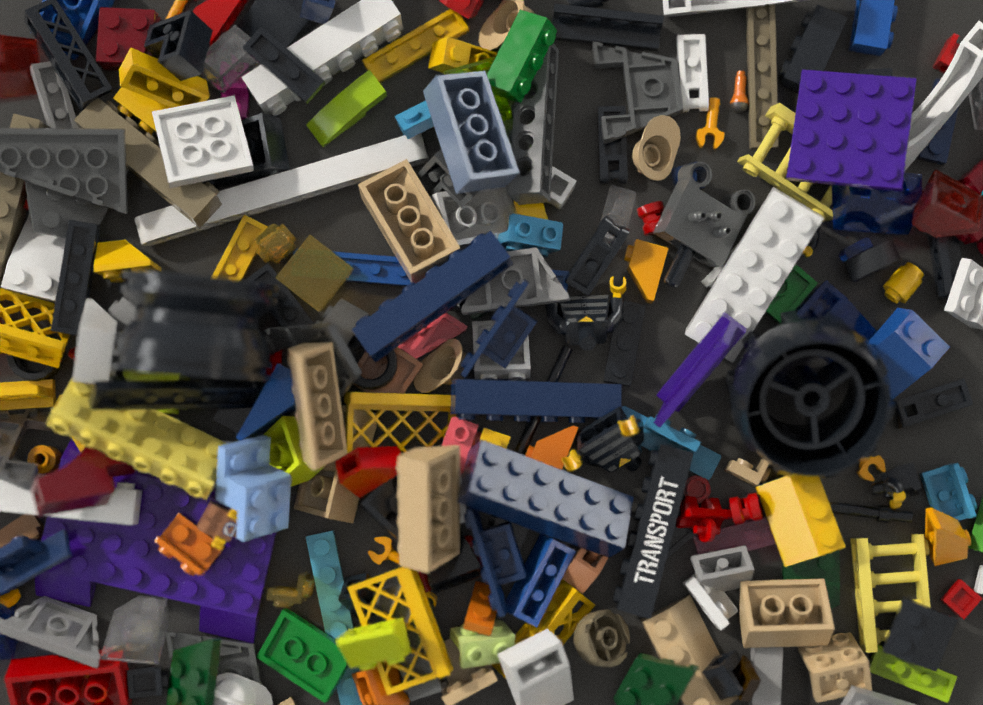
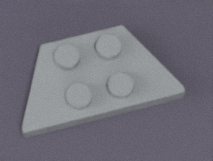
(528, 265)
(56, 629)

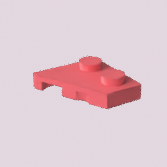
(433, 336)

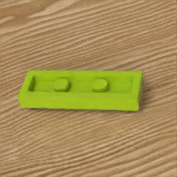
(932, 683)

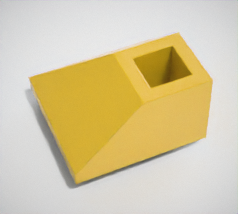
(120, 256)

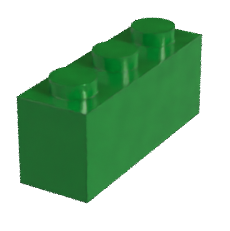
(521, 55)

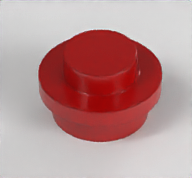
(697, 487)

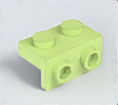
(482, 649)

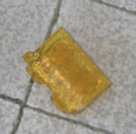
(286, 596)

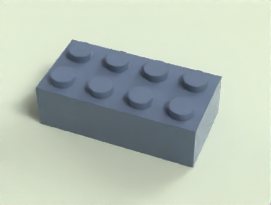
(470, 131)

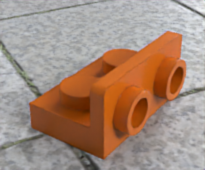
(188, 546)

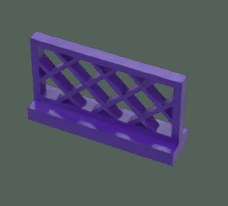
(698, 366)

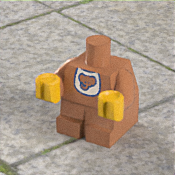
(219, 524)

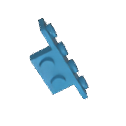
(703, 461)

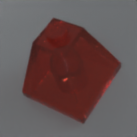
(15, 63)
(947, 207)

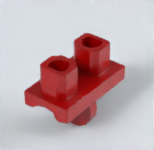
(704, 520)

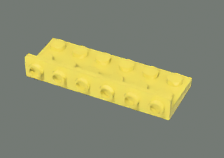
(142, 439)

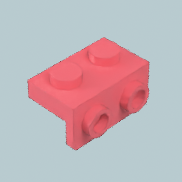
(464, 435)

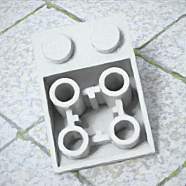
(538, 671)

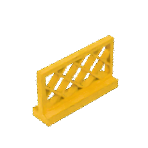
(26, 344)
(27, 395)
(395, 402)
(423, 618)

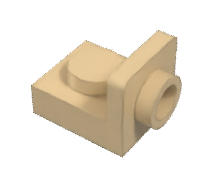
(743, 471)

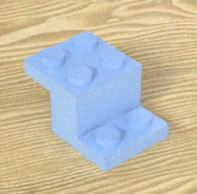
(253, 487)

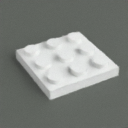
(202, 141)

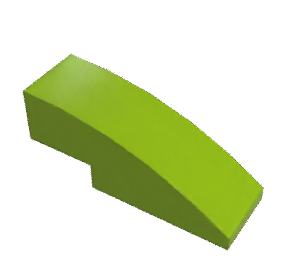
(346, 108)

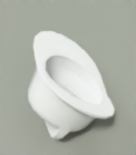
(238, 690)

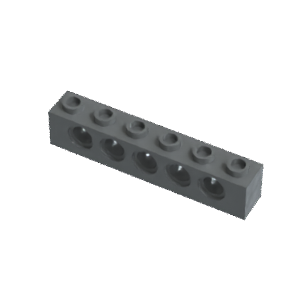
(540, 132)

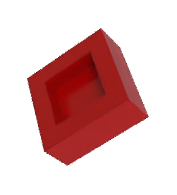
(961, 599)

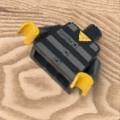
(587, 318)
(608, 443)

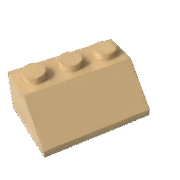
(785, 613)

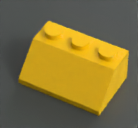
(800, 518)

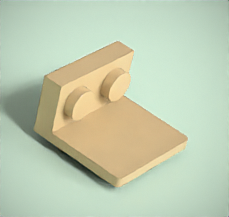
(836, 667)
(465, 681)

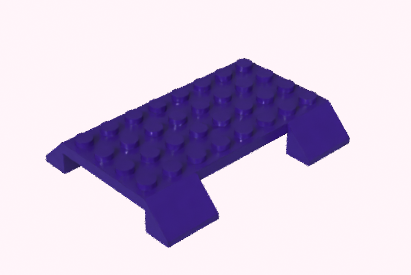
(131, 560)

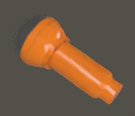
(739, 101)

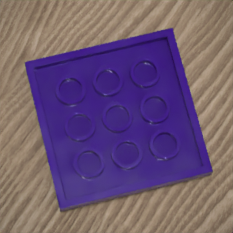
(851, 129)

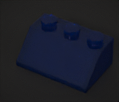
(876, 209)

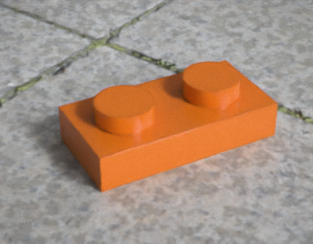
(480, 615)

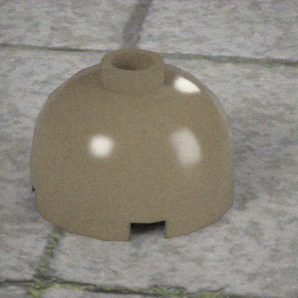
(602, 638)

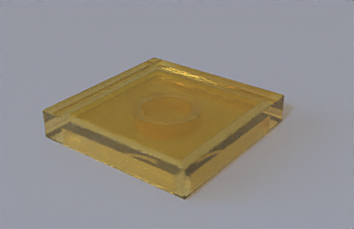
(314, 273)

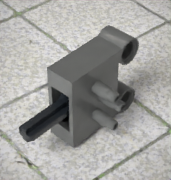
(699, 223)

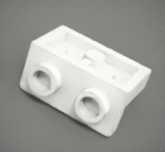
(712, 601)

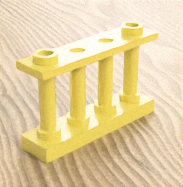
(783, 120)
(865, 580)

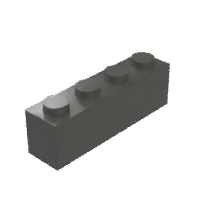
(421, 666)

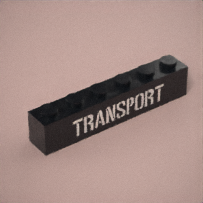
(654, 530)

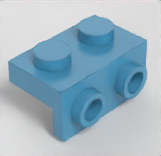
(415, 120)
(532, 232)
(948, 491)

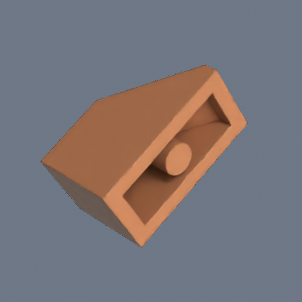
(584, 569)

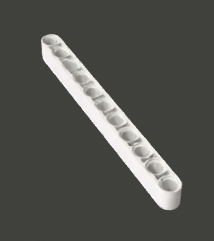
(286, 188)

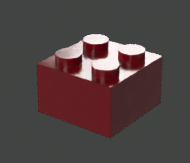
(121, 30)

